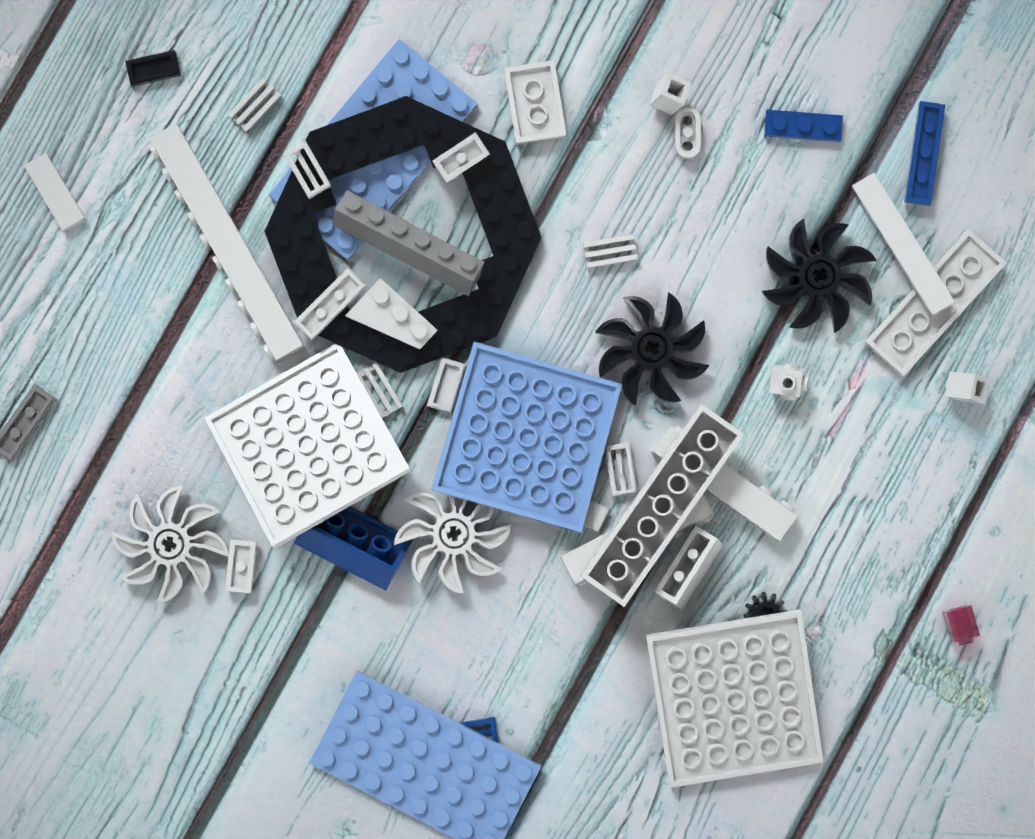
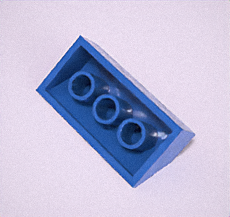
(357, 546)

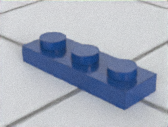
(803, 125)

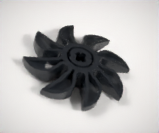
(824, 288)
(648, 361)

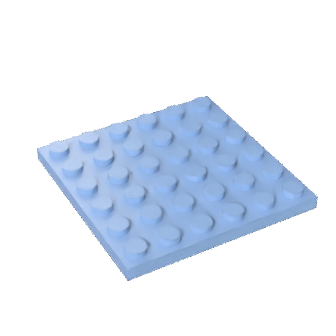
(527, 437)

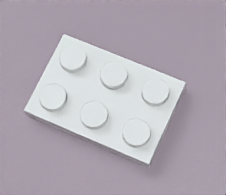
(535, 102)

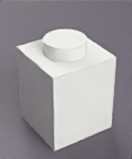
(670, 93)
(967, 387)

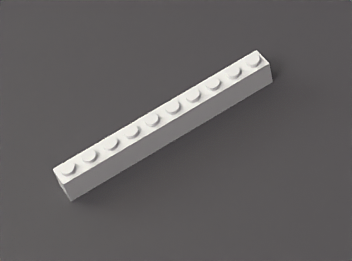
(227, 243)

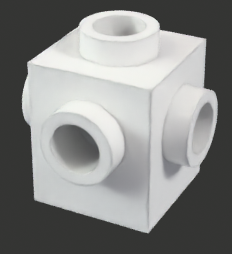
(780, 385)

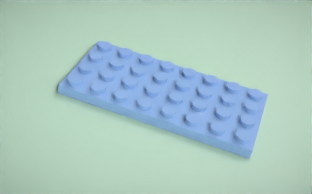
(383, 183)
(424, 762)

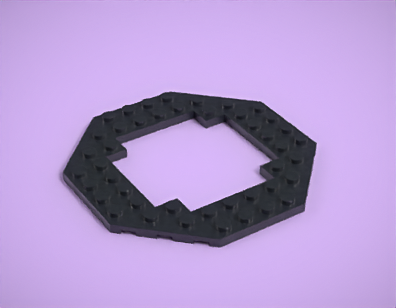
(494, 192)

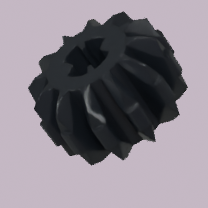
(756, 609)

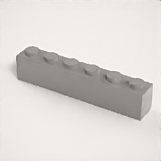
(407, 243)

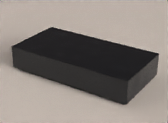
(153, 68)

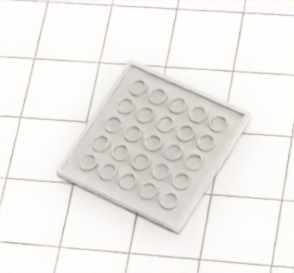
(307, 445)
(735, 698)

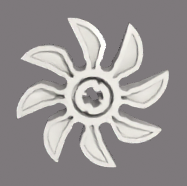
(155, 545)
(450, 549)

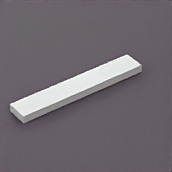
(903, 244)

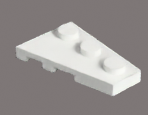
(392, 315)

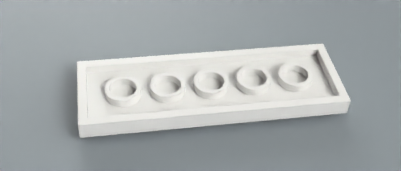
(911, 328)

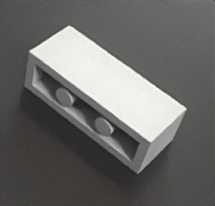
(688, 568)

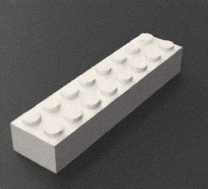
(662, 505)

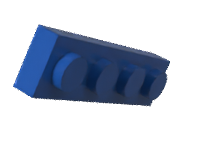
(924, 153)

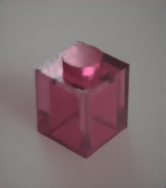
(961, 624)

